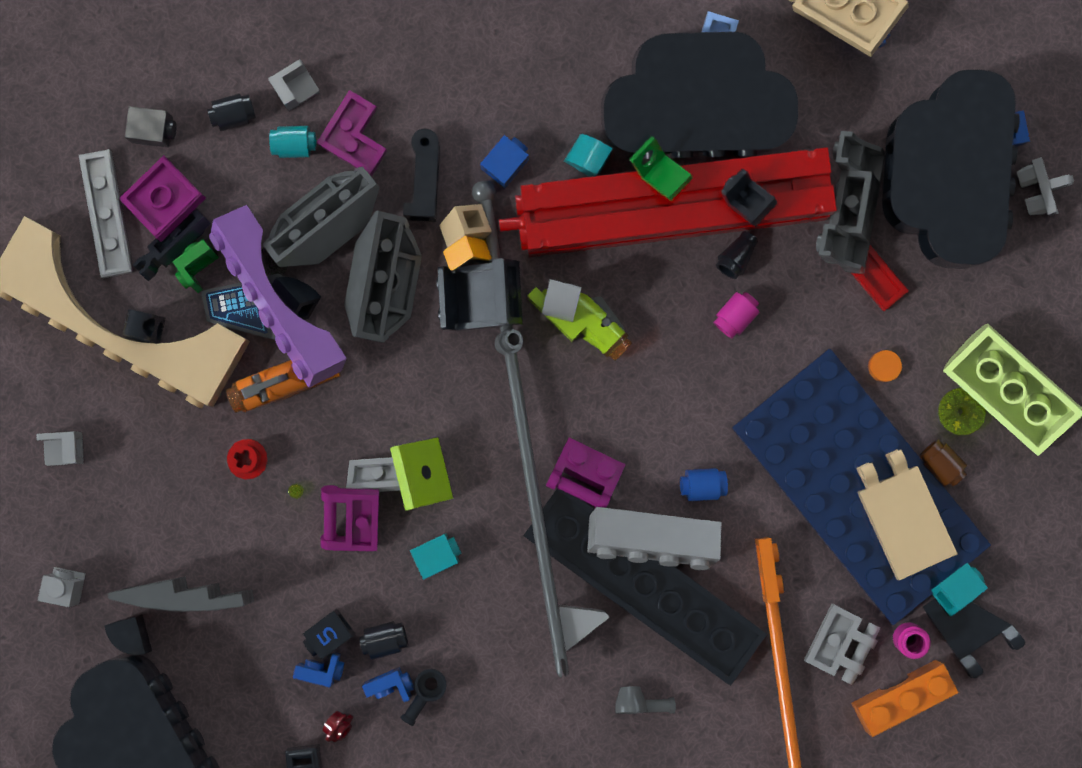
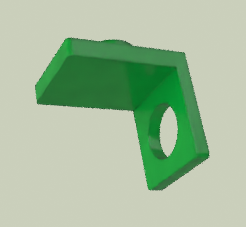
(660, 170)

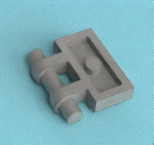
(834, 639)

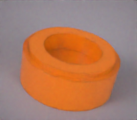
(885, 366)

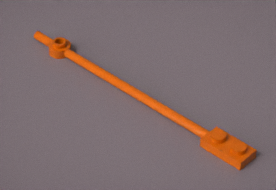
(771, 588)

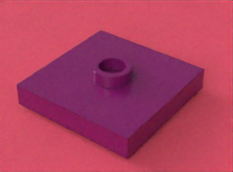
(162, 198)

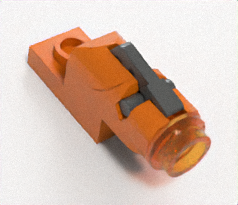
(267, 387)

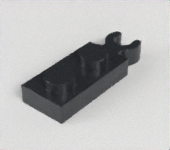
(172, 246)

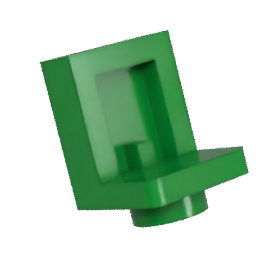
(192, 261)

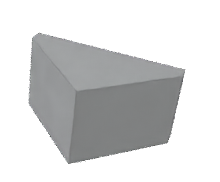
(579, 622)

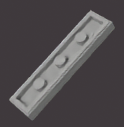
(106, 213)

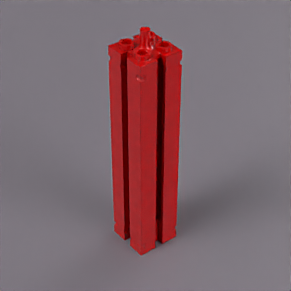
(629, 211)

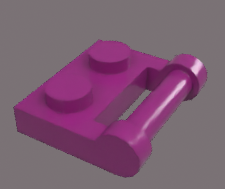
(589, 467)
(361, 519)

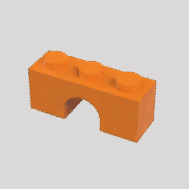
(896, 704)

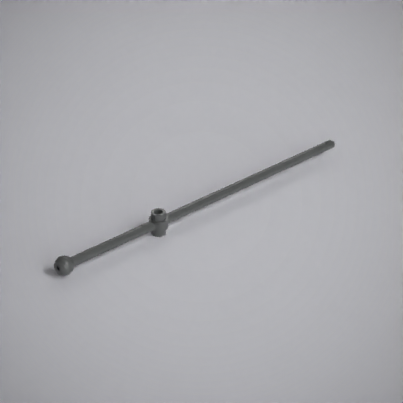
(508, 343)

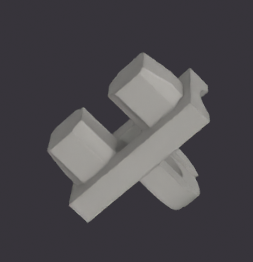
(1036, 174)

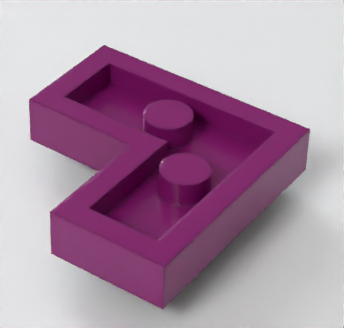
(345, 138)

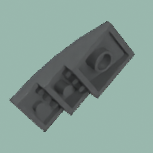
(176, 596)

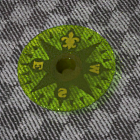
(972, 412)

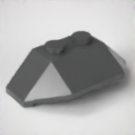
(323, 219)
(382, 278)

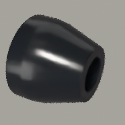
(424, 694)

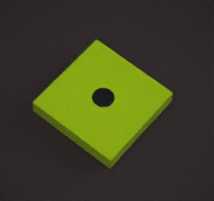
(421, 473)

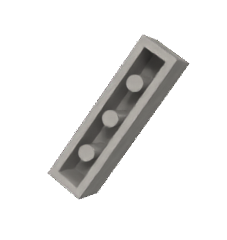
(654, 537)

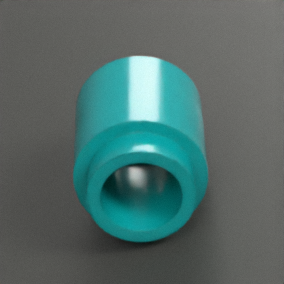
(292, 141)

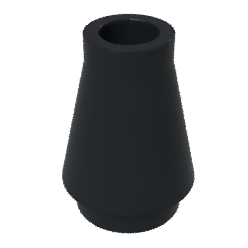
(736, 256)

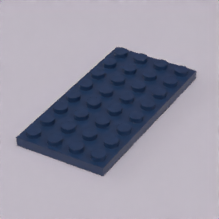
(811, 444)

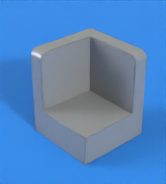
(294, 85)
(62, 448)

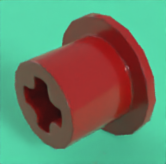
(247, 459)

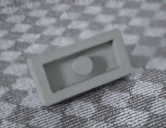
(372, 474)

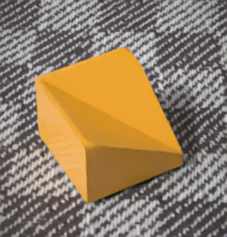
(464, 250)

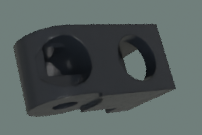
(143, 326)

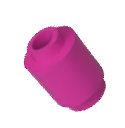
(737, 314)
(920, 644)

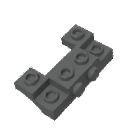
(856, 194)

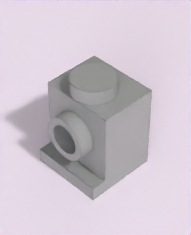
(62, 587)

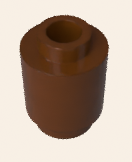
(943, 463)

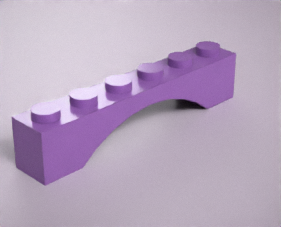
(310, 348)

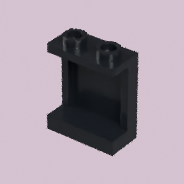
(480, 295)

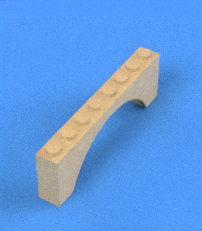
(35, 276)

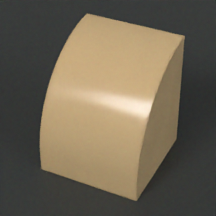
(465, 221)

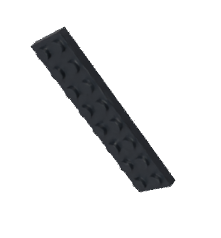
(653, 593)

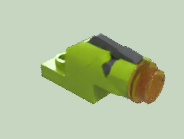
(593, 320)

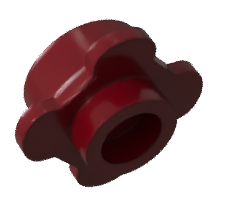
(337, 726)

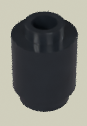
(231, 112)
(384, 640)

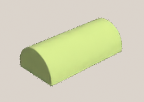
(1012, 389)

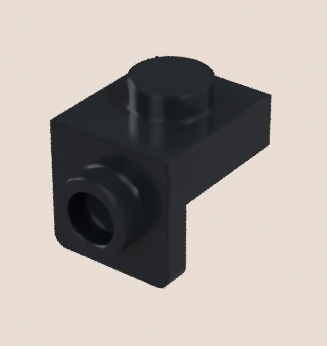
(748, 198)

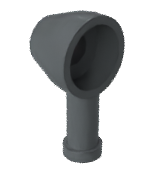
(632, 701)

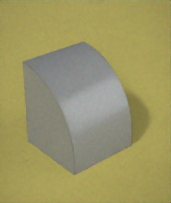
(561, 300)

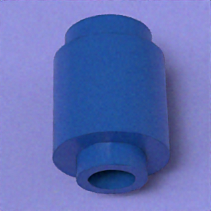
(704, 484)

